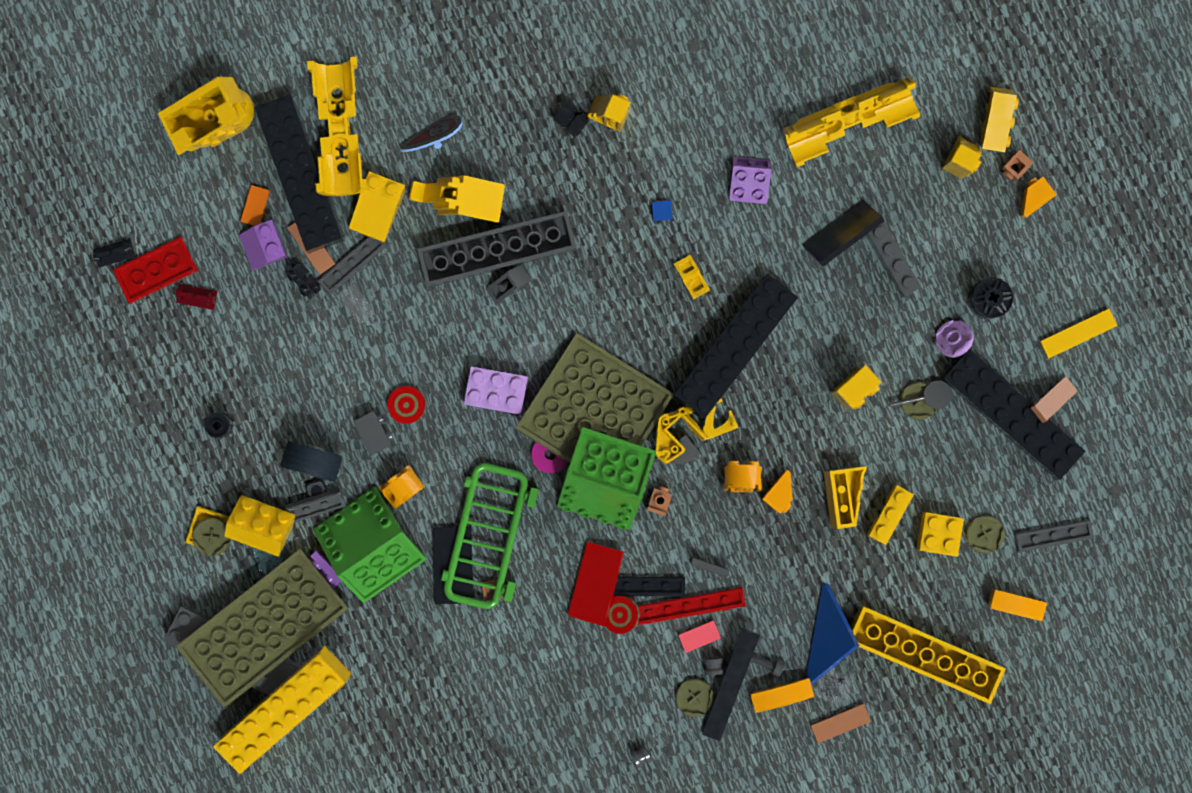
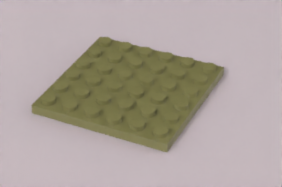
(594, 393)

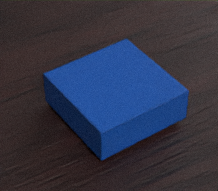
(662, 210)

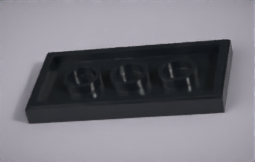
(843, 233)
(442, 549)

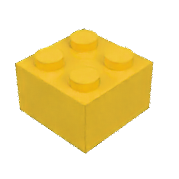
(940, 534)

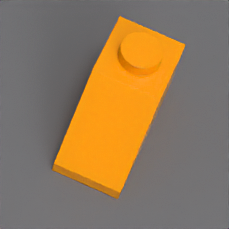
(1035, 196)
(780, 494)

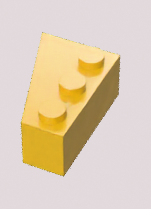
(610, 110)
(963, 158)
(843, 495)

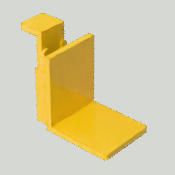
(461, 196)

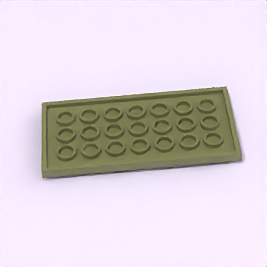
(262, 628)

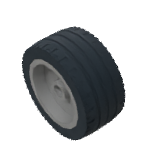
(311, 461)

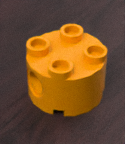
(742, 477)
(401, 487)

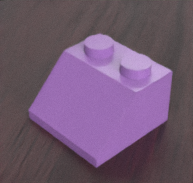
(263, 245)

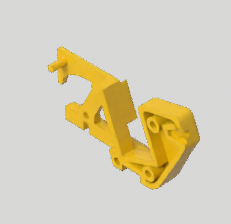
(669, 448)

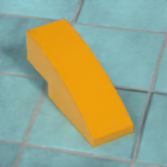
(1017, 605)
(782, 695)

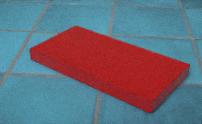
(155, 270)
(596, 583)

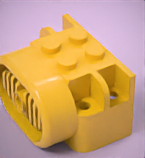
(208, 115)

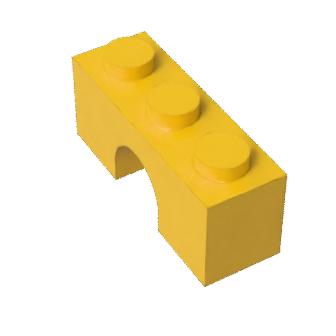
(888, 519)

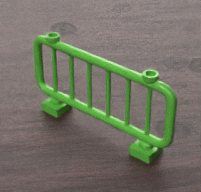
(522, 496)

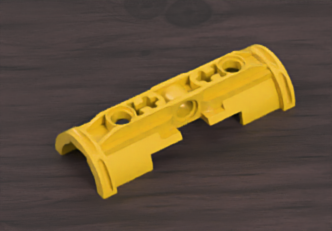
(324, 81)
(810, 134)

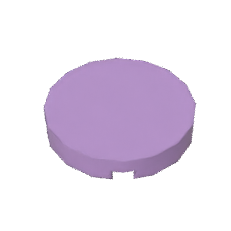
(954, 338)

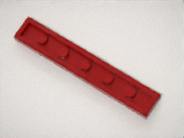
(691, 606)

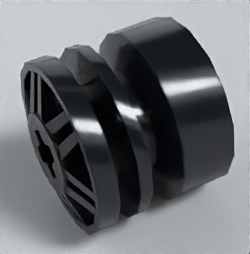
(979, 301)

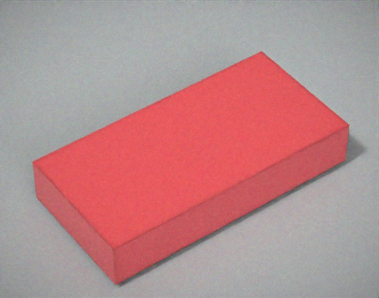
(699, 636)

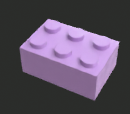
(496, 390)

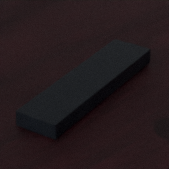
(650, 586)

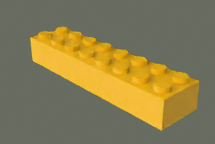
(927, 654)
(282, 710)

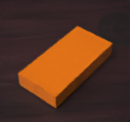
(255, 205)

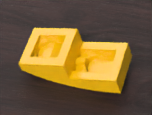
(691, 277)

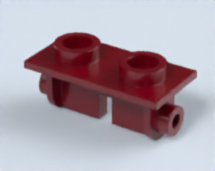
(196, 297)

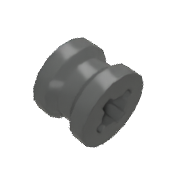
(713, 666)
(641, 756)

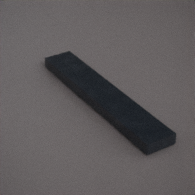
(731, 684)

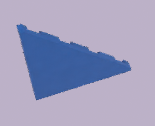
(832, 637)

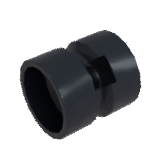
(571, 119)
(219, 425)

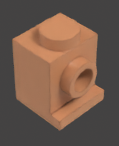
(1022, 163)
(653, 506)

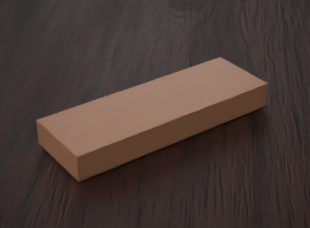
(320, 259)
(1054, 399)
(840, 723)

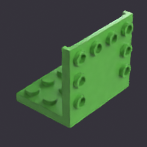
(606, 479)
(367, 545)

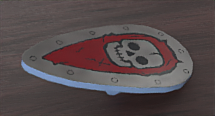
(433, 134)

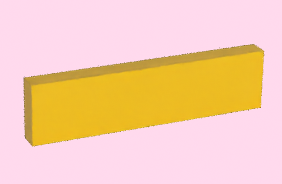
(1078, 333)

